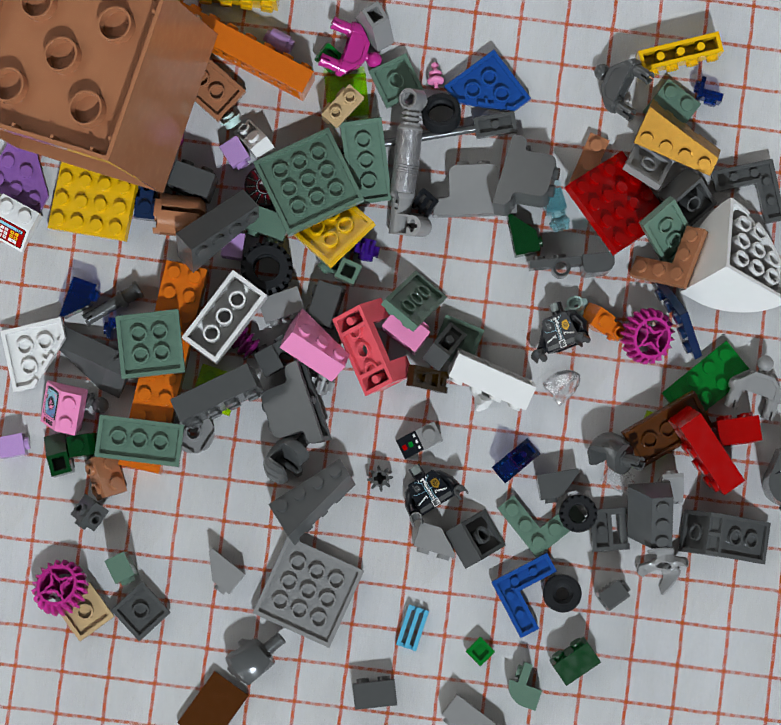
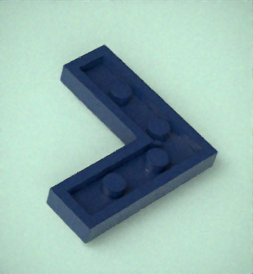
(680, 317)

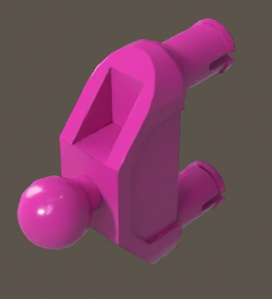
(354, 51)

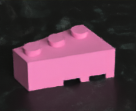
(314, 346)

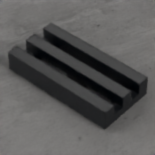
(422, 206)

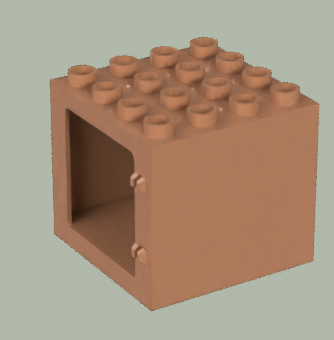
(101, 82)

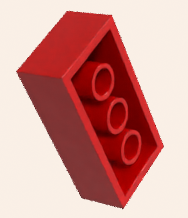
(706, 451)

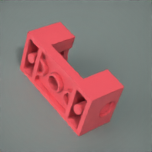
(372, 369)

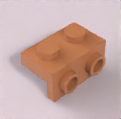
(105, 477)

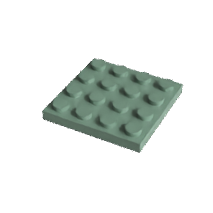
(308, 181)

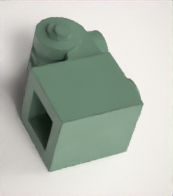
(344, 271)

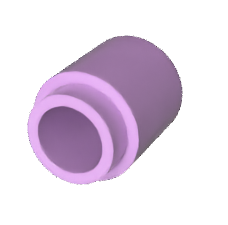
(279, 40)

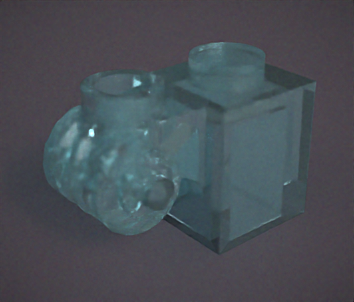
(556, 209)

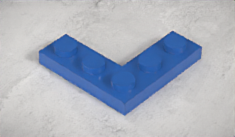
(509, 588)

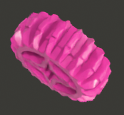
(639, 334)
(71, 587)

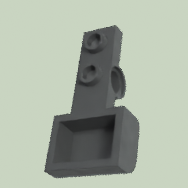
(590, 264)

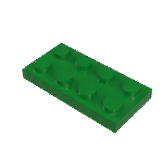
(709, 377)

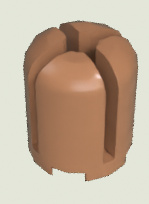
(176, 212)

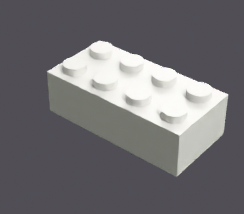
(224, 317)
(491, 379)

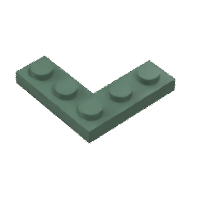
(536, 538)

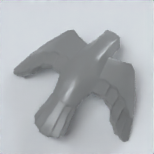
(667, 564)

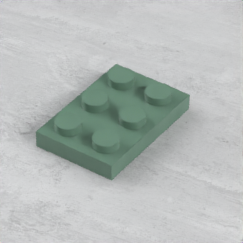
(665, 229)

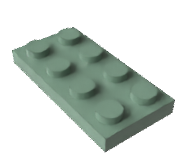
(367, 158)
(414, 301)
(139, 440)

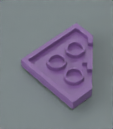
(23, 178)

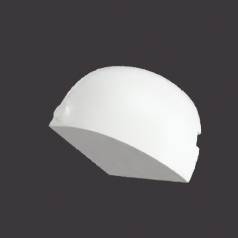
(736, 264)

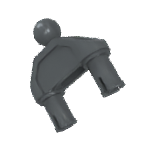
(617, 83)

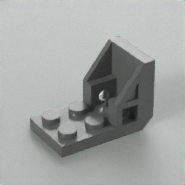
(724, 536)

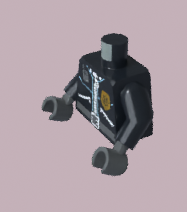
(561, 332)
(429, 491)

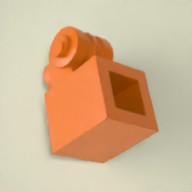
(603, 322)

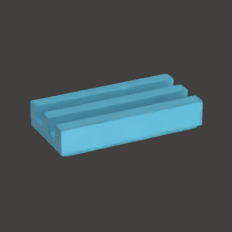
(418, 610)

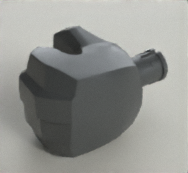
(616, 452)
(286, 454)
(253, 658)

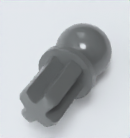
(99, 405)

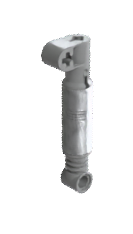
(406, 167)

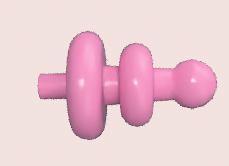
(435, 76)

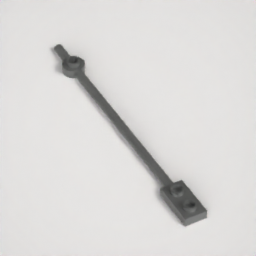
(483, 127)

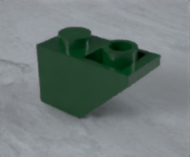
(58, 455)

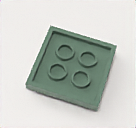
(150, 344)

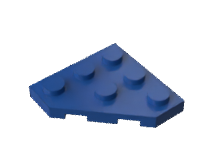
(488, 86)

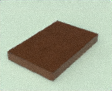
(215, 703)

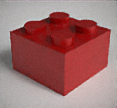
(738, 430)

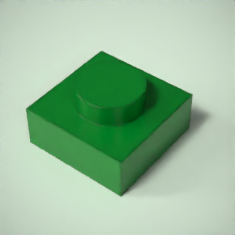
(329, 50)
(480, 651)

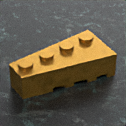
(675, 140)

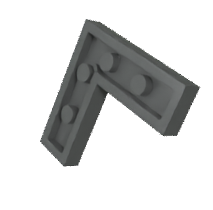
(758, 173)

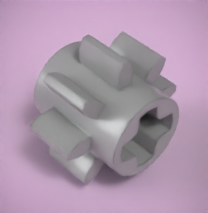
(322, 384)

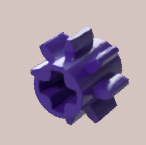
(367, 250)

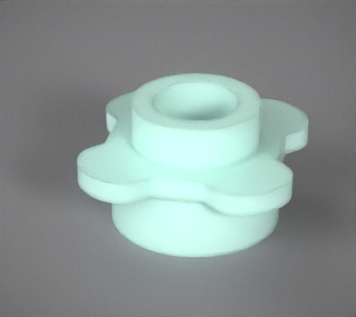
(230, 120)
(574, 301)

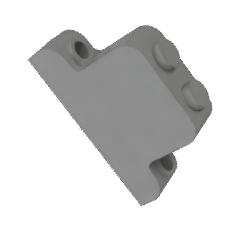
(470, 191)

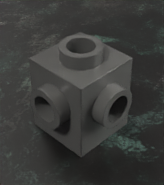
(89, 513)

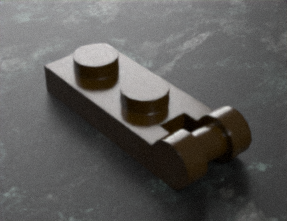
(427, 379)

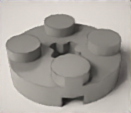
(199, 443)

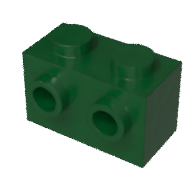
(574, 660)

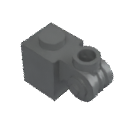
(268, 357)

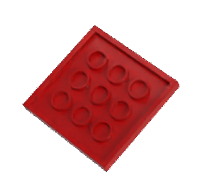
(613, 202)

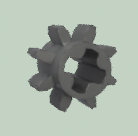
(376, 482)

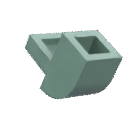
(520, 692)

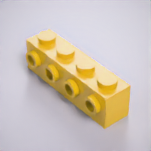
(681, 53)

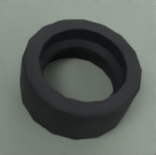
(444, 127)

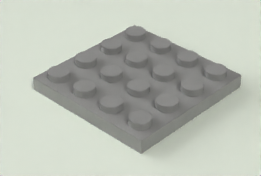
(308, 592)

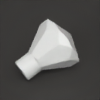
(481, 401)

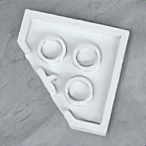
(31, 351)

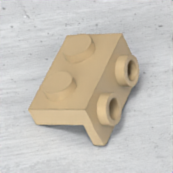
(346, 102)

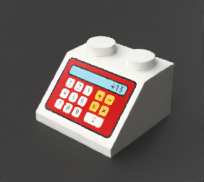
(17, 223)

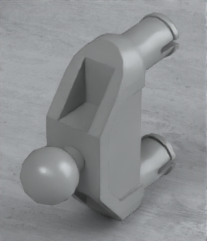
(756, 383)

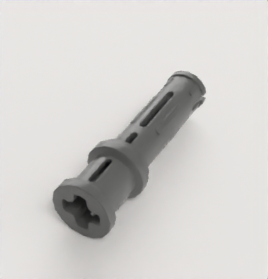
(121, 299)

